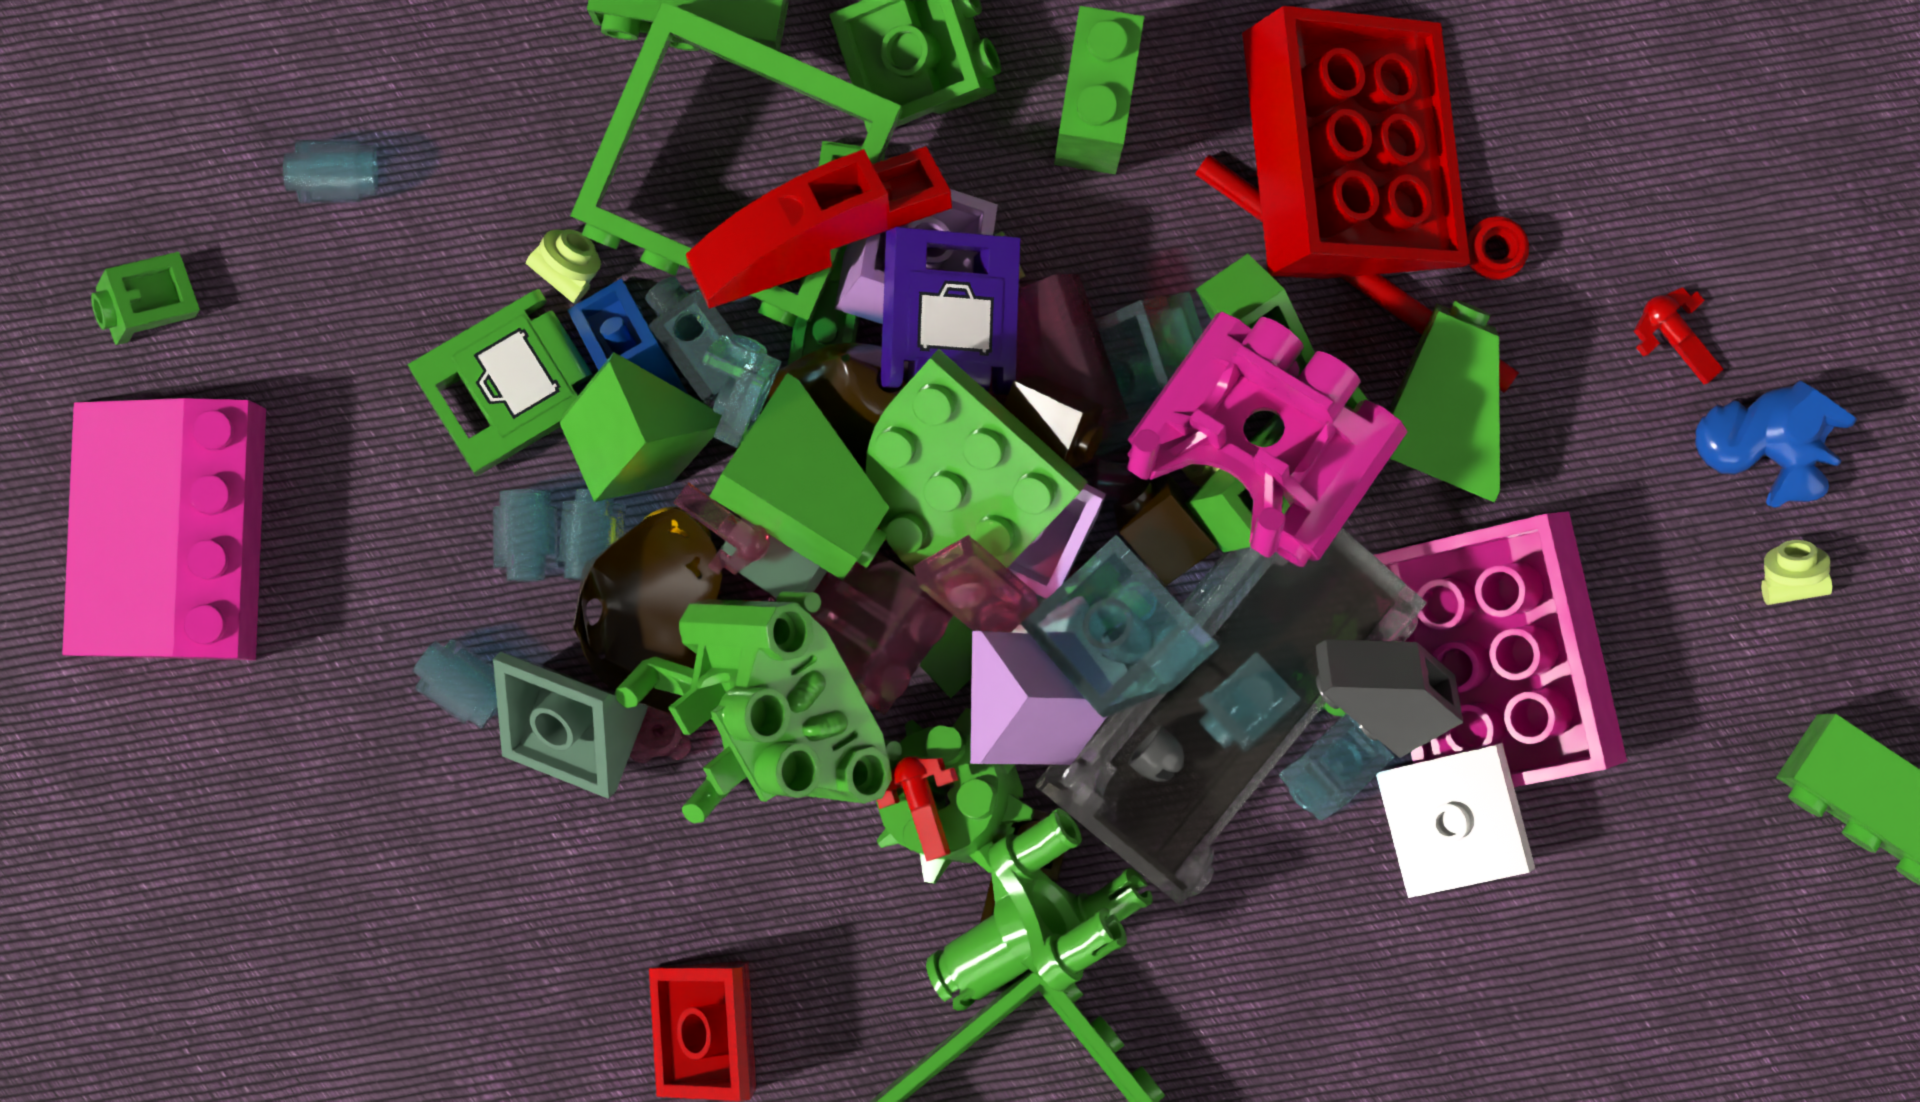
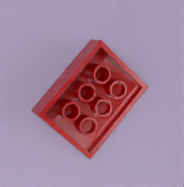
(1353, 144)

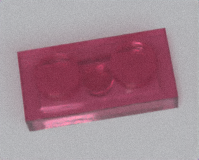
(976, 587)

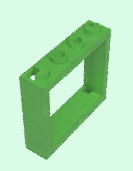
(667, 253)
(1095, 1036)

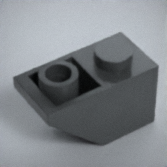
(1389, 690)

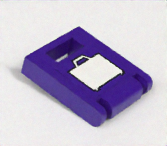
(952, 311)

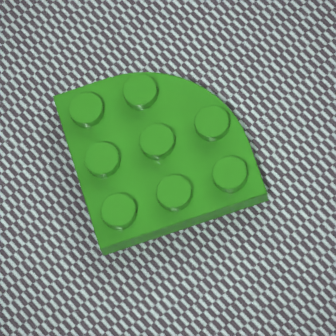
(962, 467)

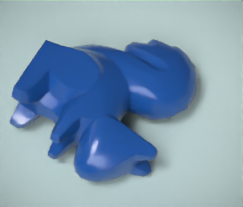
(1783, 425)

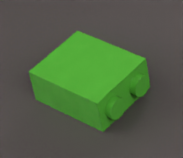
(1099, 90)

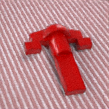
(1662, 315)
(912, 775)

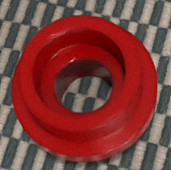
(1510, 235)

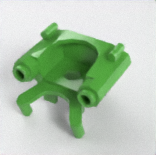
(777, 700)

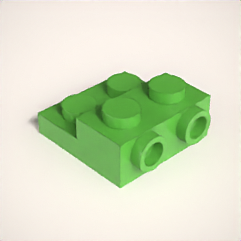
(917, 53)

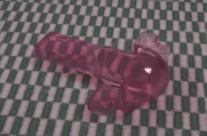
(750, 542)

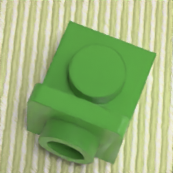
(143, 296)

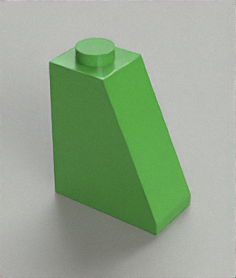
(1453, 401)
(804, 484)

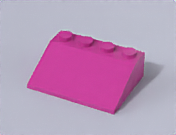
(165, 529)
(1522, 642)

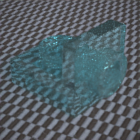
(745, 389)
(1247, 704)
(1334, 768)

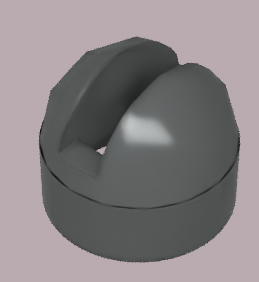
(1158, 756)

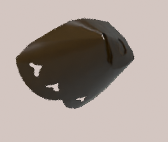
(844, 390)
(643, 597)

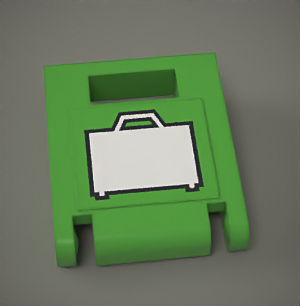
(515, 372)

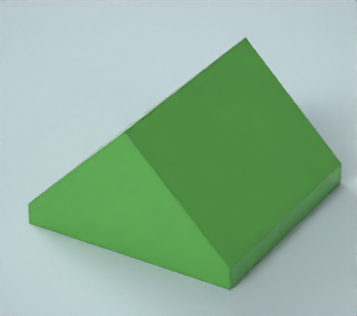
(634, 430)

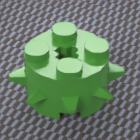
(981, 804)

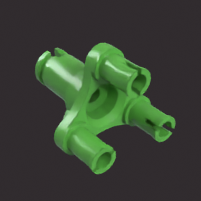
(1036, 920)

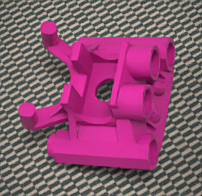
(1317, 465)

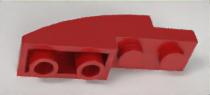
(799, 222)

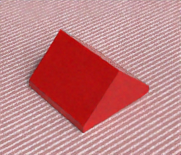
(703, 1031)

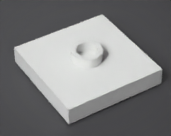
(1455, 820)

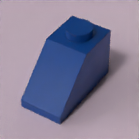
(614, 323)

